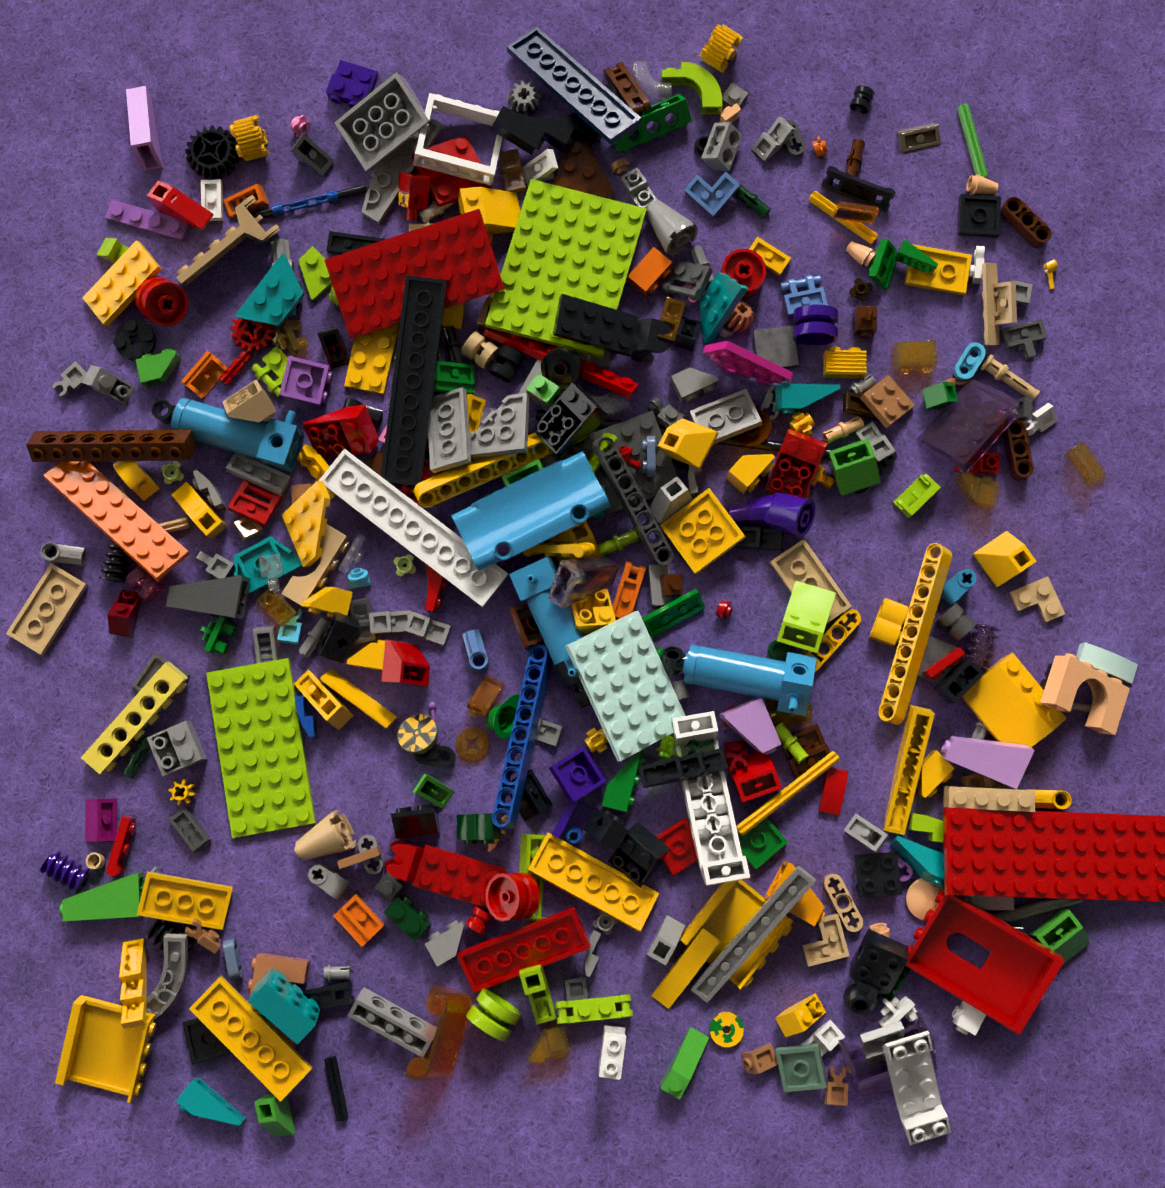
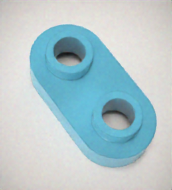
(968, 362)

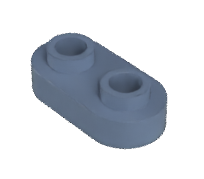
(648, 447)

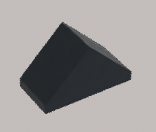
(687, 333)
(333, 347)

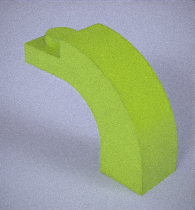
(701, 81)
(539, 994)

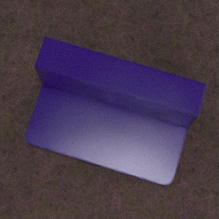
(573, 816)

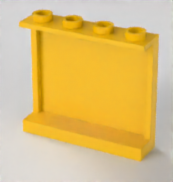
(725, 916)
(102, 1051)

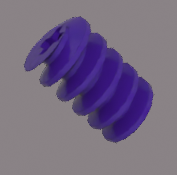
(65, 872)

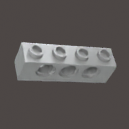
(392, 1022)

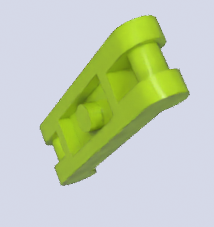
(593, 1009)

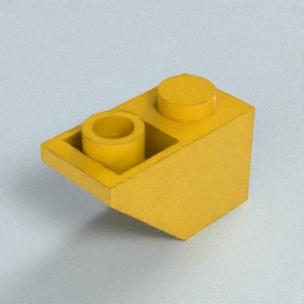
(329, 600)
(933, 772)
(800, 1015)

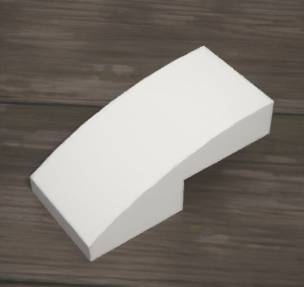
(826, 1036)

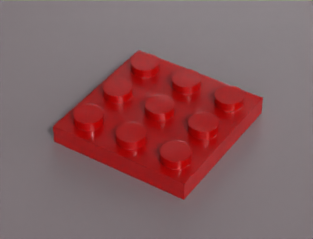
(446, 187)

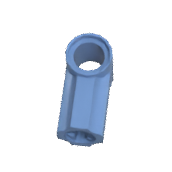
(475, 648)

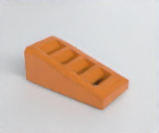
(262, 202)

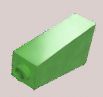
(107, 901)

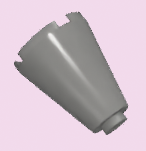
(670, 227)

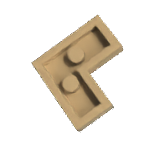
(1039, 593)
(832, 944)

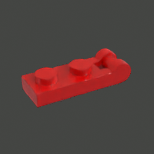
(121, 847)

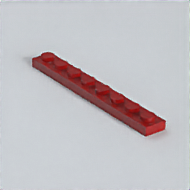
(590, 372)

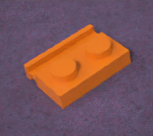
(359, 920)

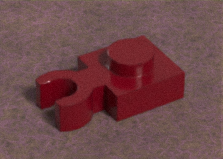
(736, 755)

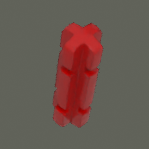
(236, 366)

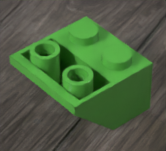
(854, 467)
(1062, 934)

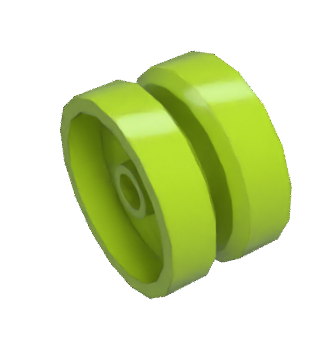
(493, 1015)

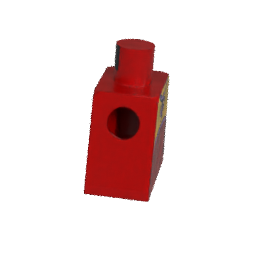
(413, 193)

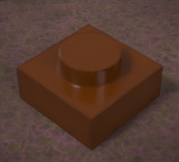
(671, 585)

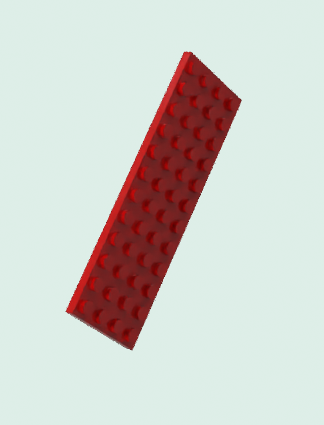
(1054, 855)

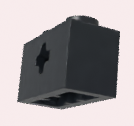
(339, 637)
(959, 680)
(606, 828)

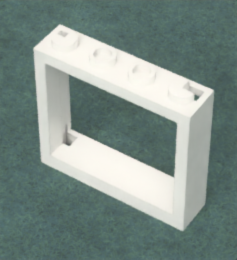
(453, 165)

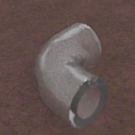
(653, 89)

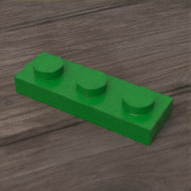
(673, 613)

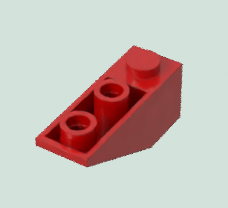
(178, 205)

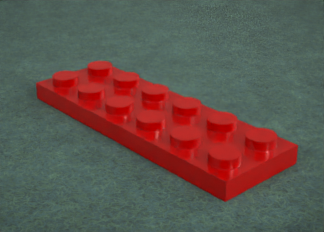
(524, 947)

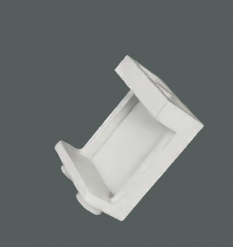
(612, 1052)

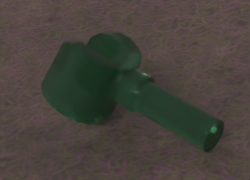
(695, 745)

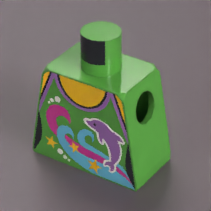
(543, 392)

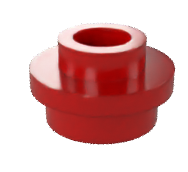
(724, 610)

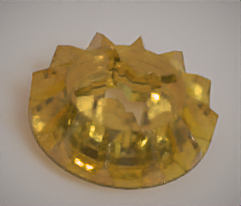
(462, 744)

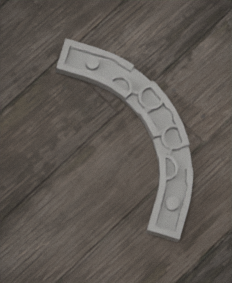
(172, 975)

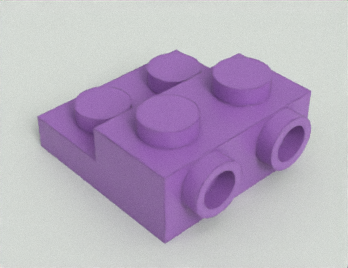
(305, 381)

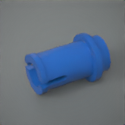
(569, 831)

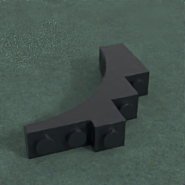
(531, 132)

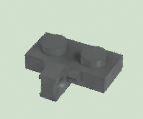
(1025, 337)

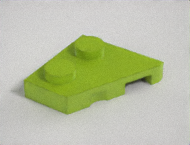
(315, 273)

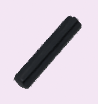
(336, 1088)

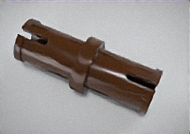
(855, 158)

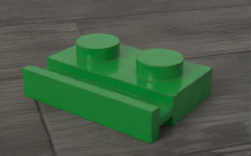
(884, 264)
(454, 376)

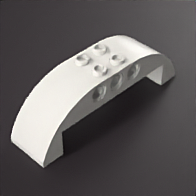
(710, 807)

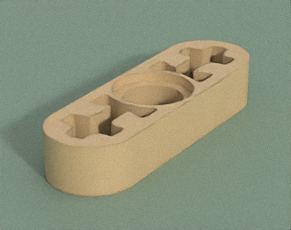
(840, 885)

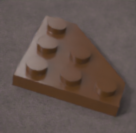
(582, 171)

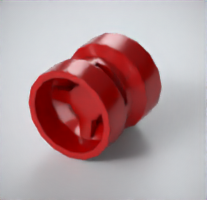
(479, 920)

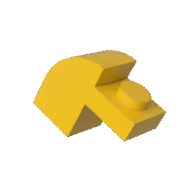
(136, 478)

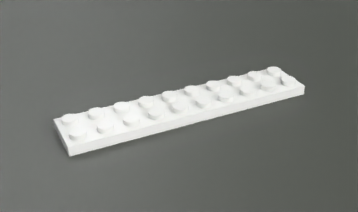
(411, 526)

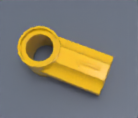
(1046, 799)

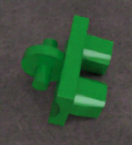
(214, 643)

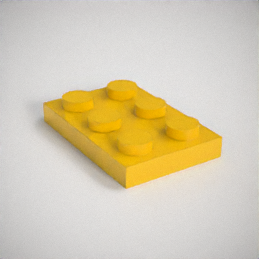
(948, 277)

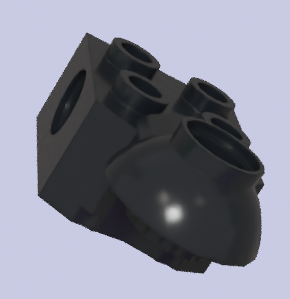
(874, 971)

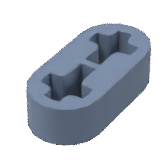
(232, 959)

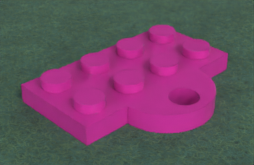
(745, 363)

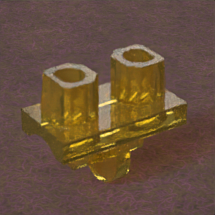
(288, 337)

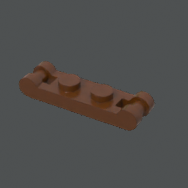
(627, 88)

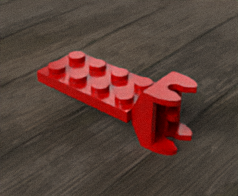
(442, 871)

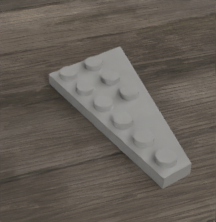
(384, 177)

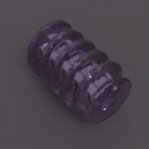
(981, 644)

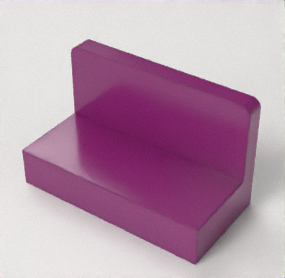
(100, 820)

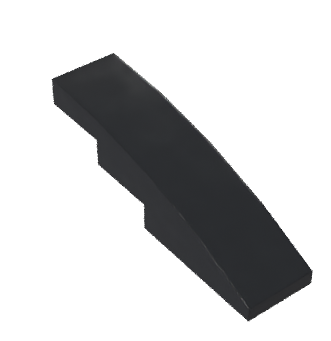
(761, 539)
(683, 768)

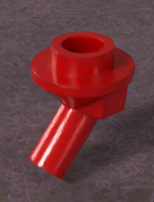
(626, 453)

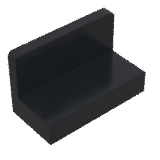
(534, 797)

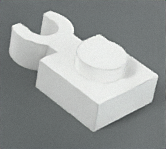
(976, 268)

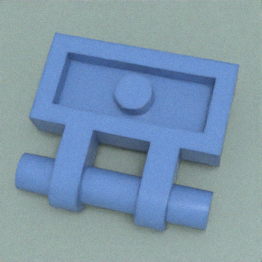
(808, 297)

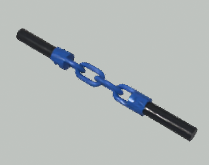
(332, 196)

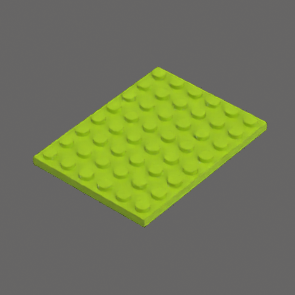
(567, 247)

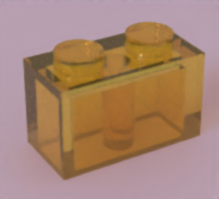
(914, 356)

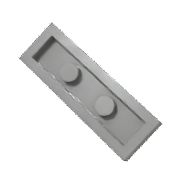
(258, 473)

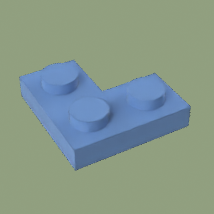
(713, 197)

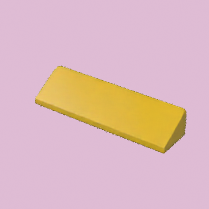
(358, 698)

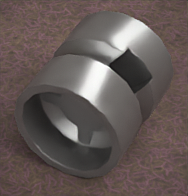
(956, 622)

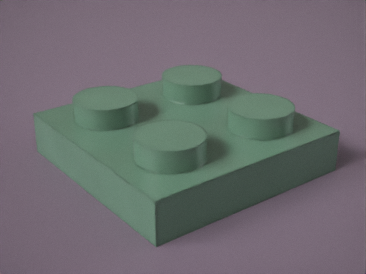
(801, 1067)

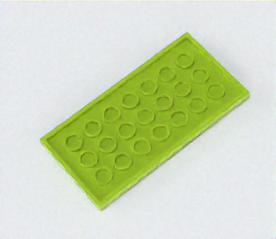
(261, 748)

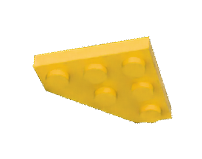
(307, 522)

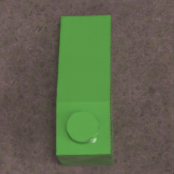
(684, 1063)

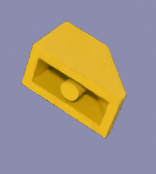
(369, 656)

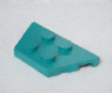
(274, 295)
(719, 304)
(248, 564)

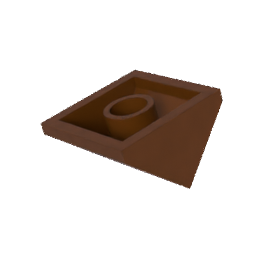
(526, 626)

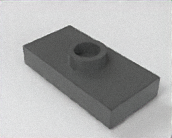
(189, 829)

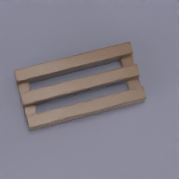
(359, 857)

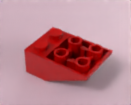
(342, 429)
(796, 464)

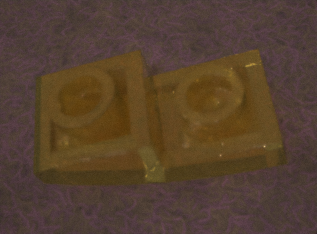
(277, 607)

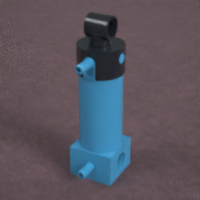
(554, 622)

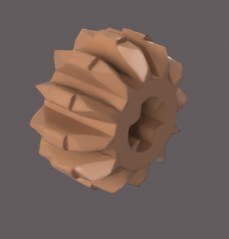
(741, 317)

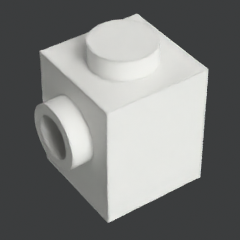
(967, 1018)

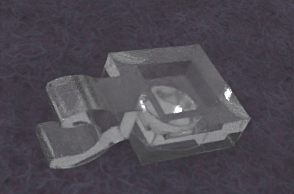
(271, 567)

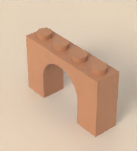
(293, 968)

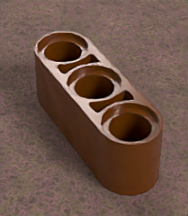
(1023, 212)
(1015, 460)

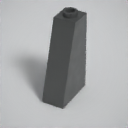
(214, 596)

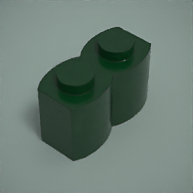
(477, 827)

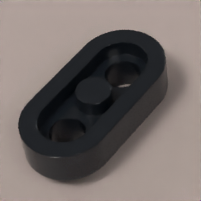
(434, 757)

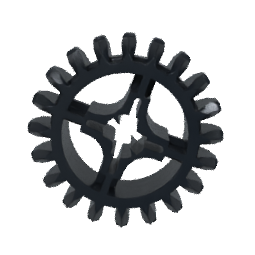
(197, 162)

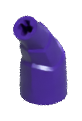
(779, 511)

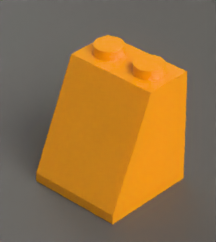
(808, 907)

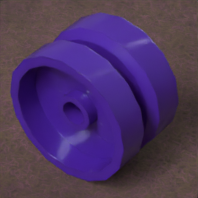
(815, 325)

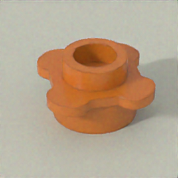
(820, 147)

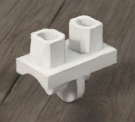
(896, 1010)

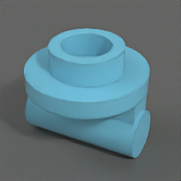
(358, 578)

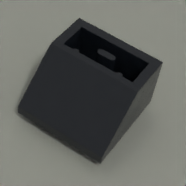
(416, 822)
(639, 854)

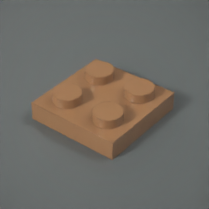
(887, 401)

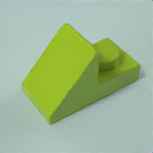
(111, 250)

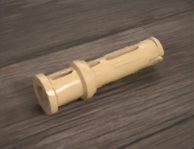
(1002, 373)

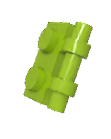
(276, 362)

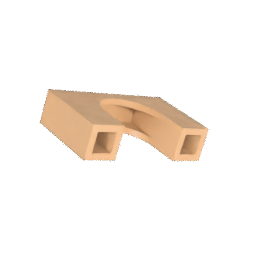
(1107, 693)

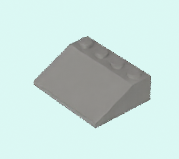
(382, 121)

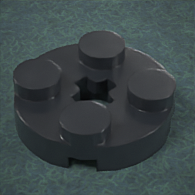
(132, 329)
(569, 359)

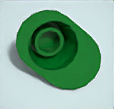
(502, 717)

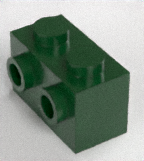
(408, 917)

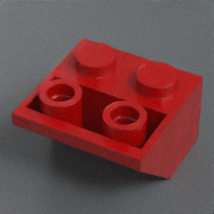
(404, 664)
(759, 778)

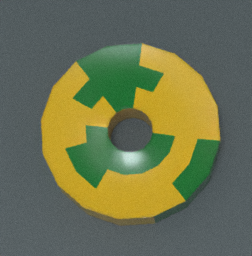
(736, 1029)

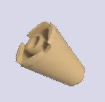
(326, 838)

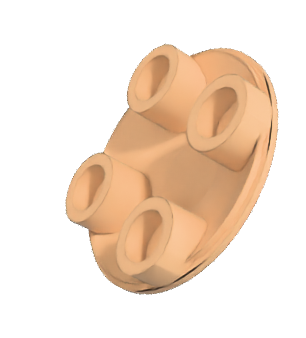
(921, 897)

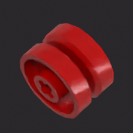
(746, 268)
(161, 301)
(512, 896)

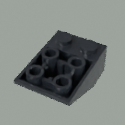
(569, 419)

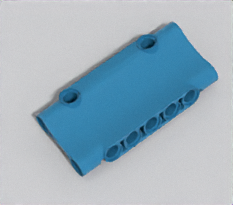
(530, 510)

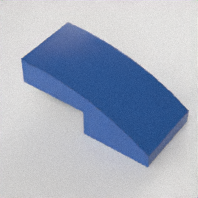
(307, 722)

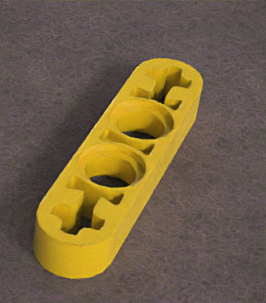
(833, 643)

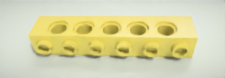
(96, 755)

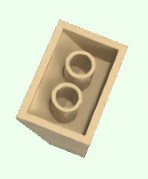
(250, 404)

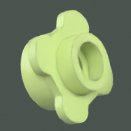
(167, 469)
(410, 568)

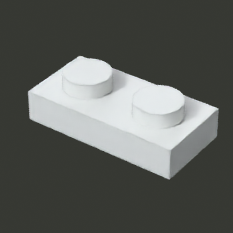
(213, 198)

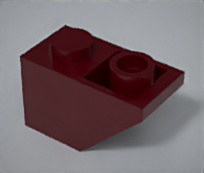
(124, 613)

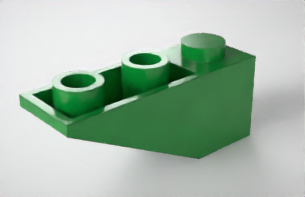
(620, 787)

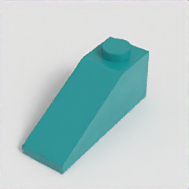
(797, 396)
(923, 860)
(204, 1102)

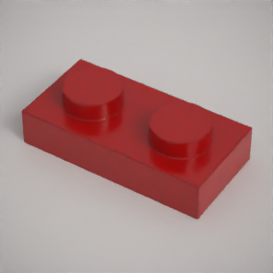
(951, 659)

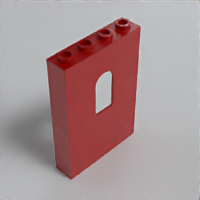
(1012, 975)

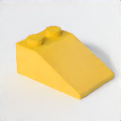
(498, 207)

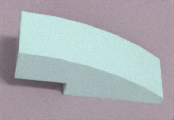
(1107, 661)

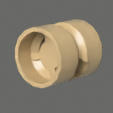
(474, 346)

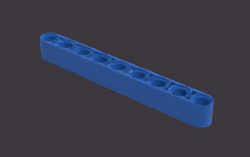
(526, 746)

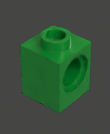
(940, 395)

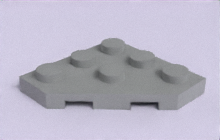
(503, 430)

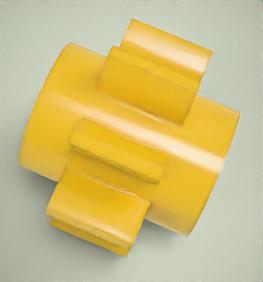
(802, 423)
(596, 740)
(187, 794)

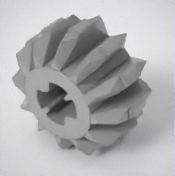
(531, 101)

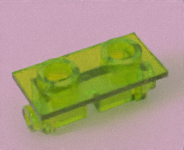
(666, 747)

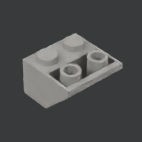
(177, 748)

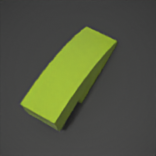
(927, 824)

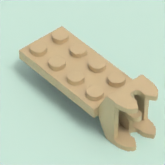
(247, 227)

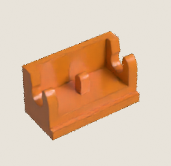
(204, 375)

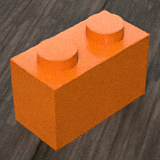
(650, 272)

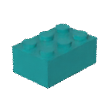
(284, 1005)

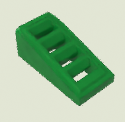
(913, 257)

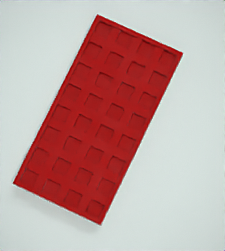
(373, 277)

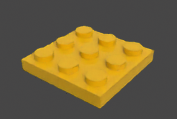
(702, 531)

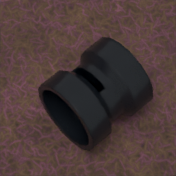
(863, 96)

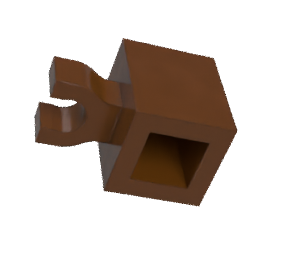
(865, 321)

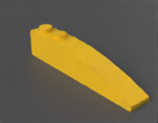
(908, 768)

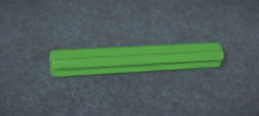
(972, 140)

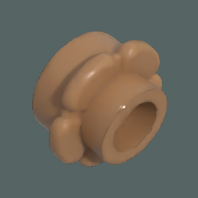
(620, 166)

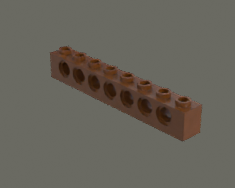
(111, 445)

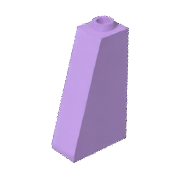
(143, 128)
(992, 759)

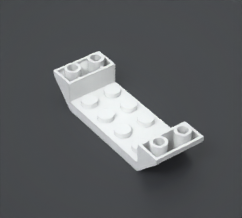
(916, 1088)

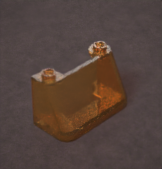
(441, 1059)

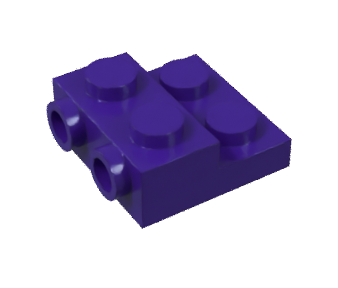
(351, 83)
(577, 774)

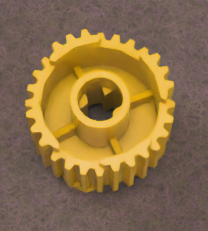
(721, 47)
(250, 138)

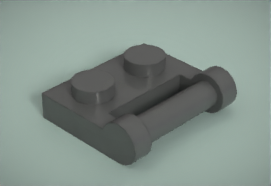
(690, 275)

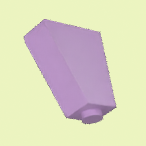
(753, 725)

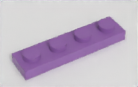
(146, 220)

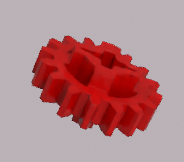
(243, 332)

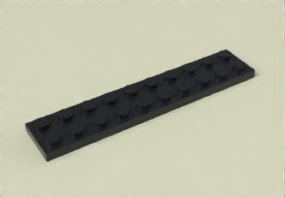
(414, 380)

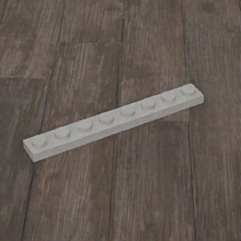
(753, 933)

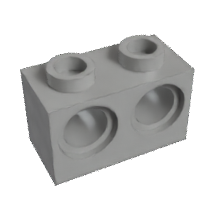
(721, 146)

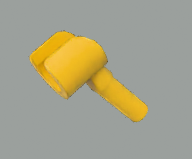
(1051, 266)

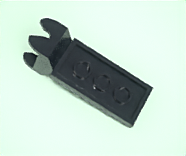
(609, 329)

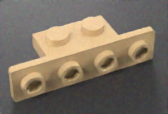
(998, 302)

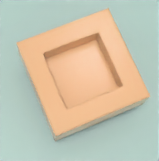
(730, 114)

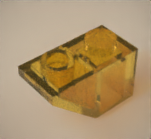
(978, 491)
(551, 1042)

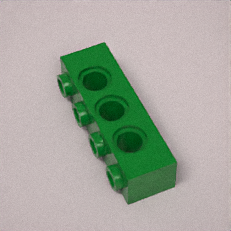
(679, 118)

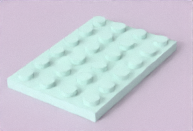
(626, 684)

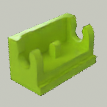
(916, 495)

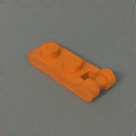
(628, 590)

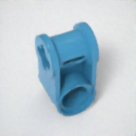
(955, 588)

